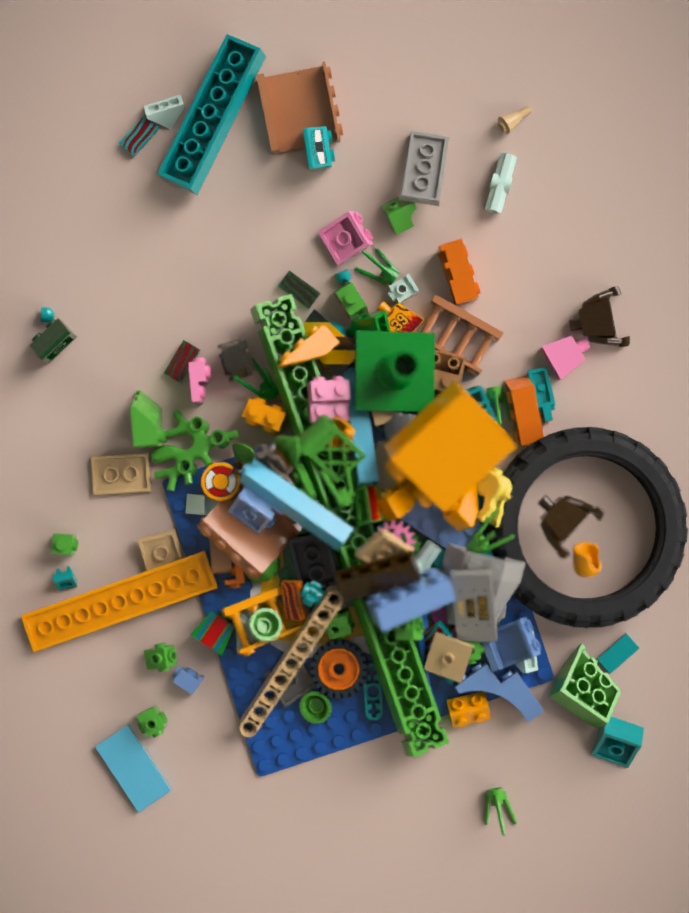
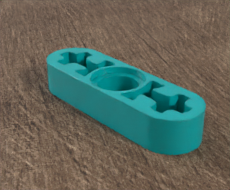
(368, 706)

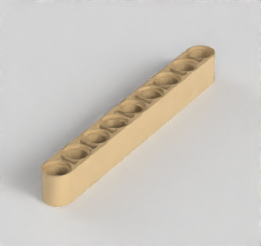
(290, 670)

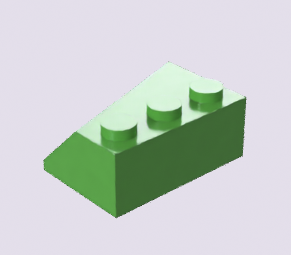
(146, 422)
(585, 689)

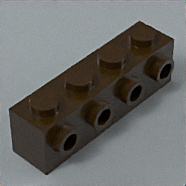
(378, 576)

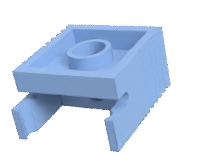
(253, 510)

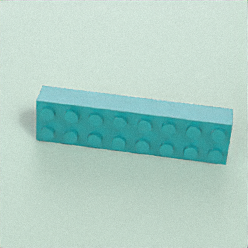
(212, 114)

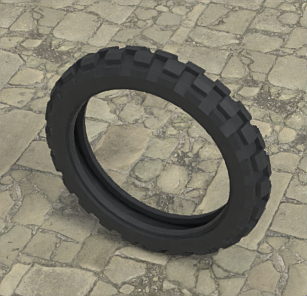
(669, 522)

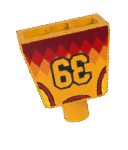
(401, 318)

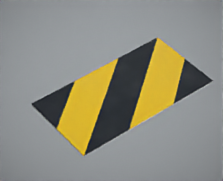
(342, 354)

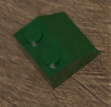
(52, 340)

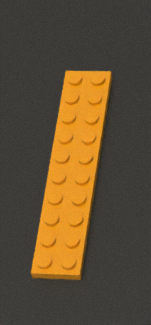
(119, 601)

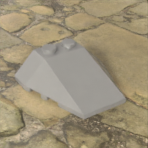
(505, 574)

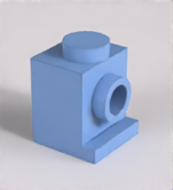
(187, 679)

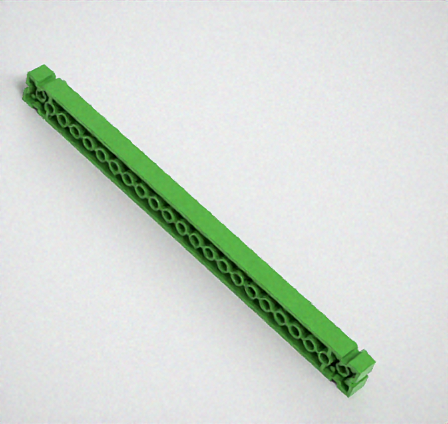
(394, 659)

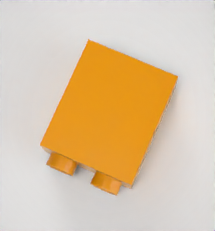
(447, 448)

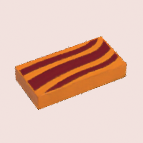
(293, 604)

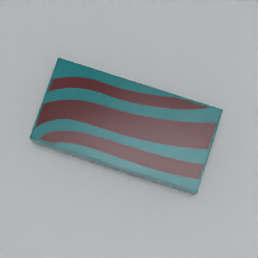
(139, 135)
(430, 633)

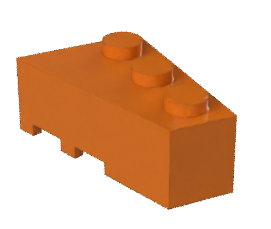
(458, 272)
(524, 410)

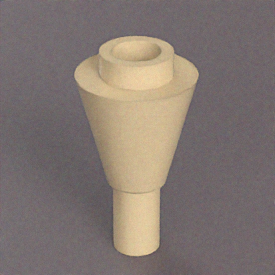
(508, 122)

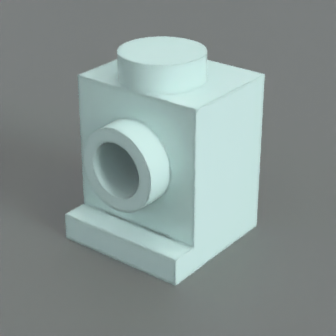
(408, 283)

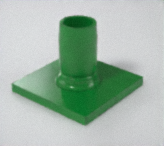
(394, 371)

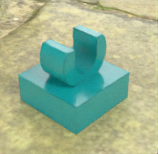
(64, 580)

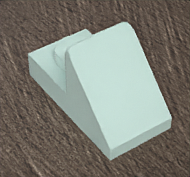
(199, 504)

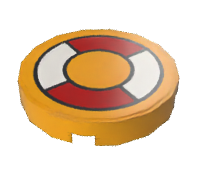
(220, 482)

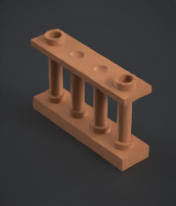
(474, 324)

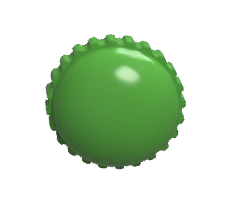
(265, 624)
(315, 707)

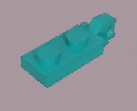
(543, 391)

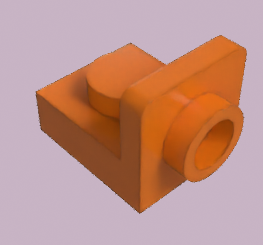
(237, 571)

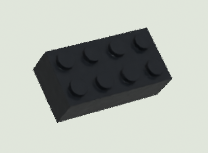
(313, 562)

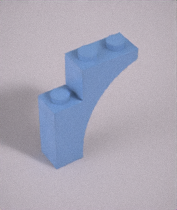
(510, 688)

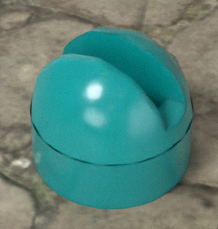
(340, 276)
(47, 314)

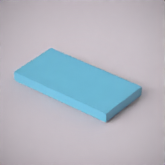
(133, 768)

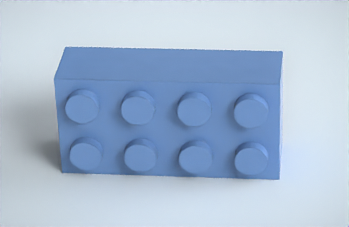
(434, 526)
(411, 600)

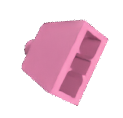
(565, 355)

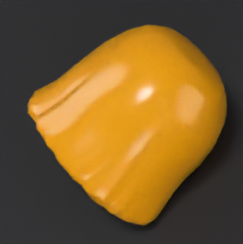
(586, 559)

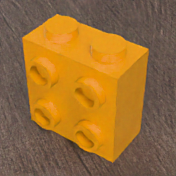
(259, 413)

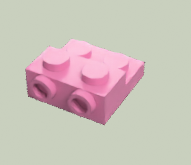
(346, 237)
(199, 374)
(328, 398)

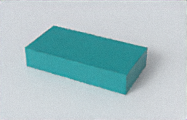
(617, 653)

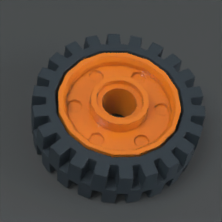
(324, 674)

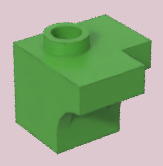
(399, 214)

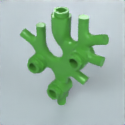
(184, 459)

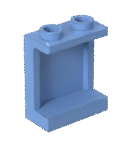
(513, 645)

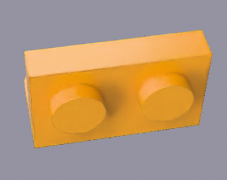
(468, 709)

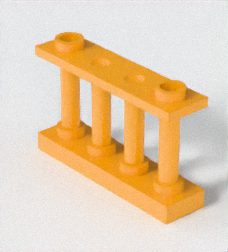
(251, 605)

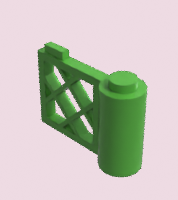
(316, 439)

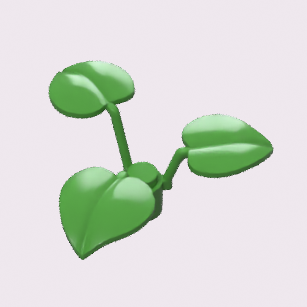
(288, 446)

